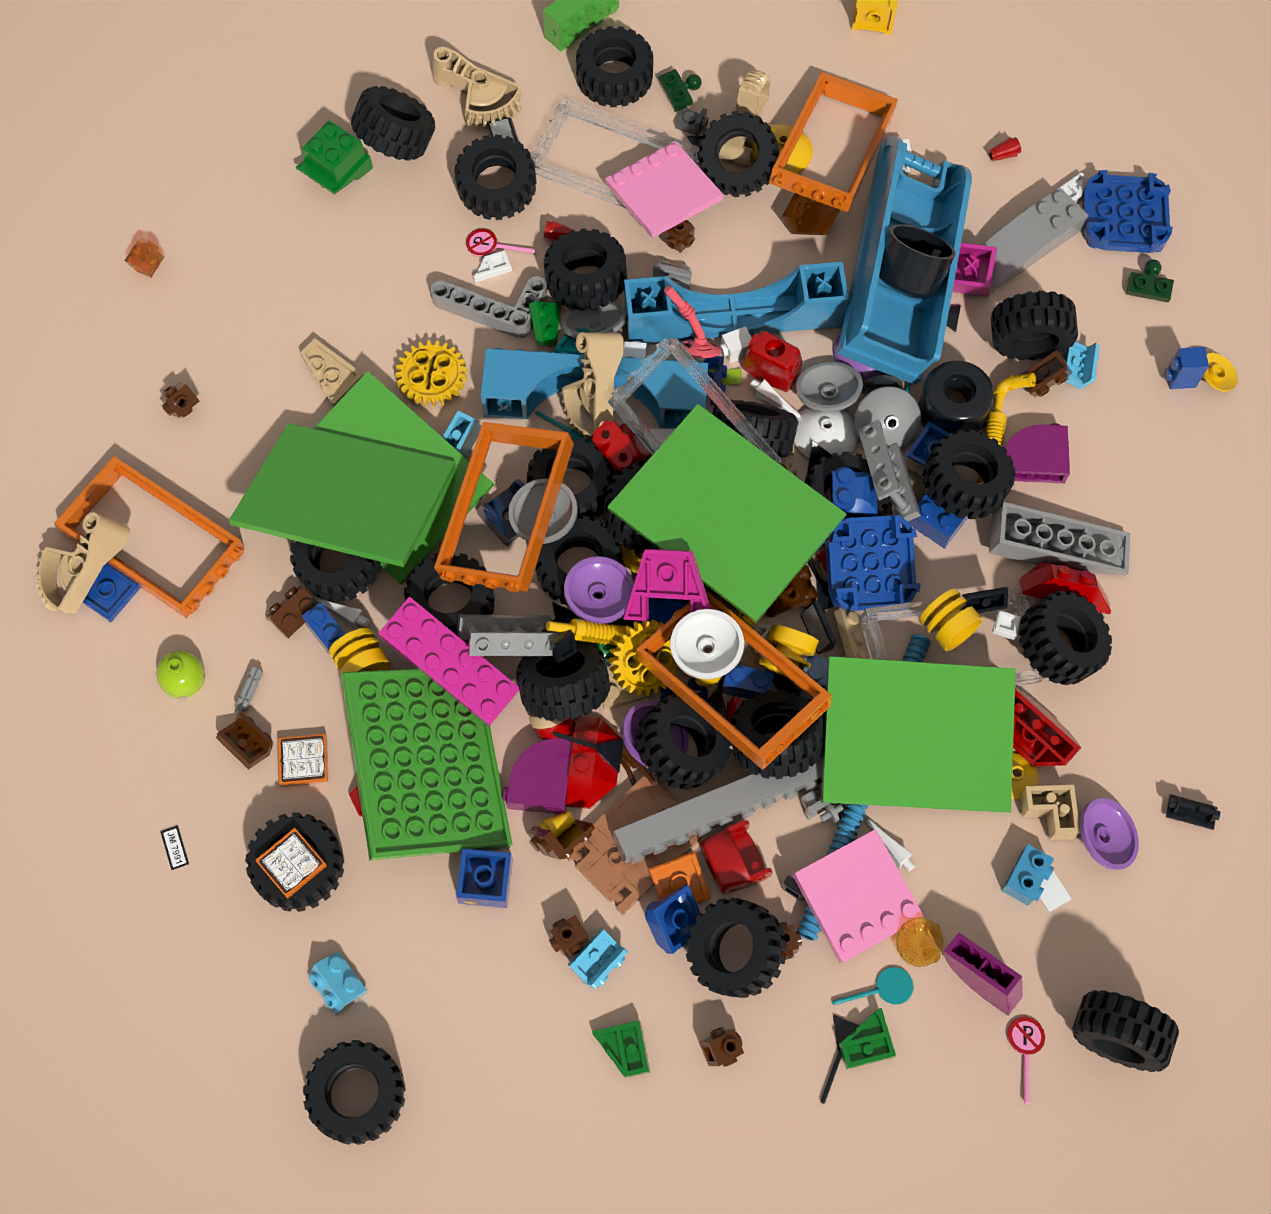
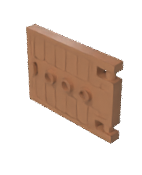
(603, 863)

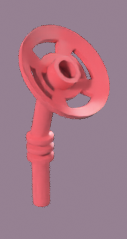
(699, 343)

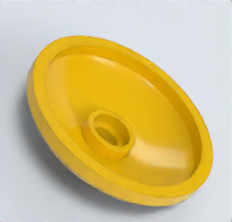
(801, 154)

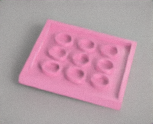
(664, 189)
(857, 895)

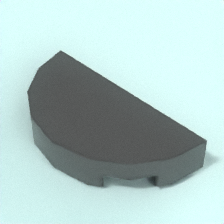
(881, 381)

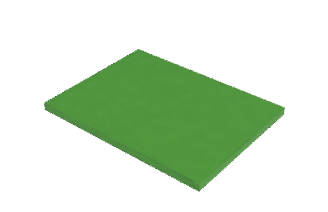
(380, 417)
(344, 494)
(729, 506)
(918, 735)
(421, 767)

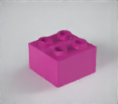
(975, 269)

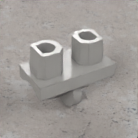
(680, 275)
(815, 807)

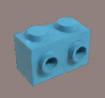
(1028, 875)

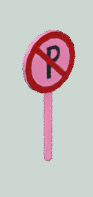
(484, 242)
(1026, 1038)

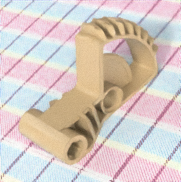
(457, 71)
(751, 98)
(601, 360)
(80, 568)

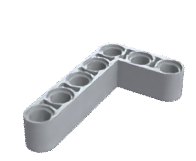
(491, 307)

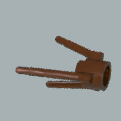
(630, 761)

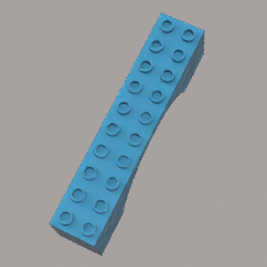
(804, 300)
(521, 380)

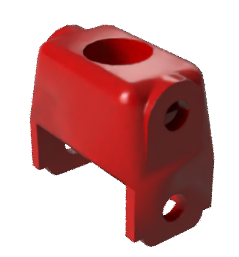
(773, 360)
(620, 448)
(734, 859)

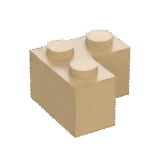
(1057, 805)

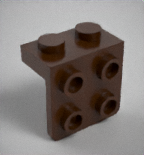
(809, 216)
(797, 593)
(562, 847)

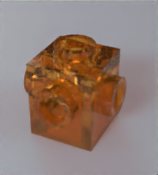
(144, 258)

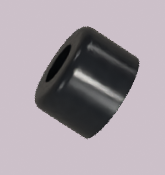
(915, 261)
(953, 416)

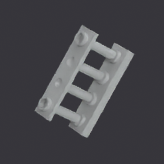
(889, 471)
(506, 635)

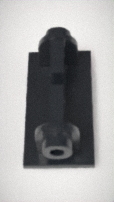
(1192, 812)

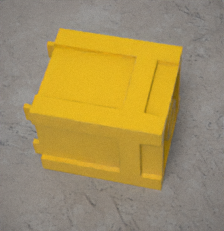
(874, 15)

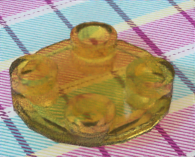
(919, 942)

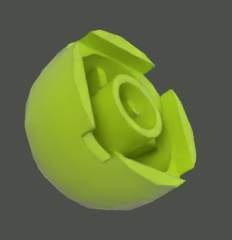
(180, 674)

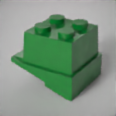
(334, 158)

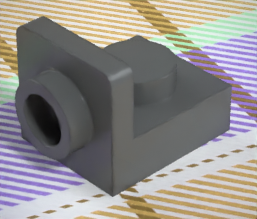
(692, 121)

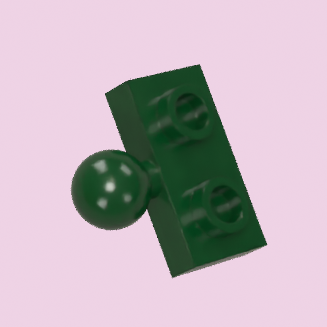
(677, 90)
(1149, 285)

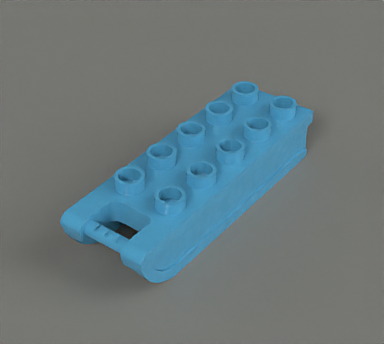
(881, 324)

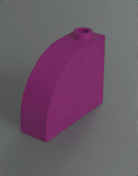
(1040, 454)
(540, 778)
(984, 974)

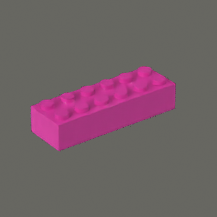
(447, 663)

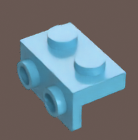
(1083, 364)
(597, 959)
(336, 982)

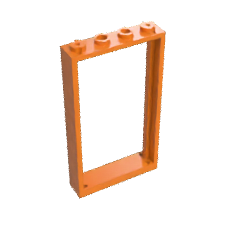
(850, 94)
(510, 435)
(101, 485)
(784, 737)

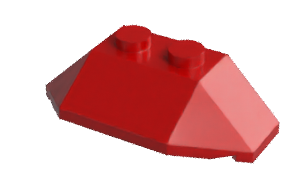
(1049, 578)
(1039, 735)
(589, 774)

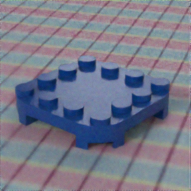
(1127, 213)
(871, 563)

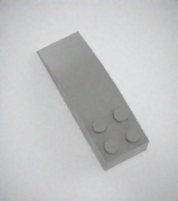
(1035, 235)
(1058, 540)

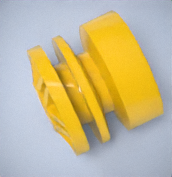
(946, 615)
(792, 645)
(358, 652)

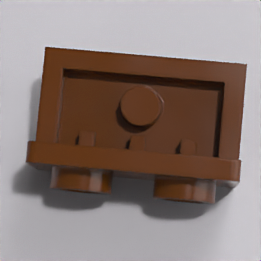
(1048, 372)
(288, 614)
(246, 741)

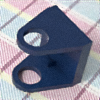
(493, 513)

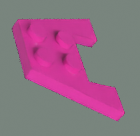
(669, 576)

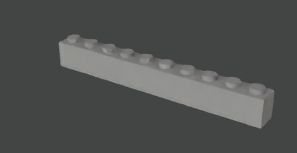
(708, 811)

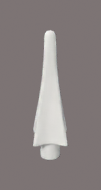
(768, 394)
(350, 615)
(898, 853)

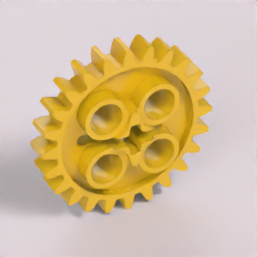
(411, 371)
(627, 647)

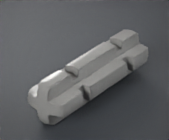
(248, 689)

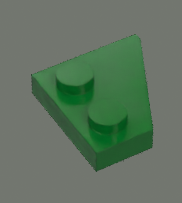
(545, 322)
(868, 1042)
(625, 1047)

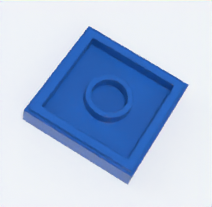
(110, 592)

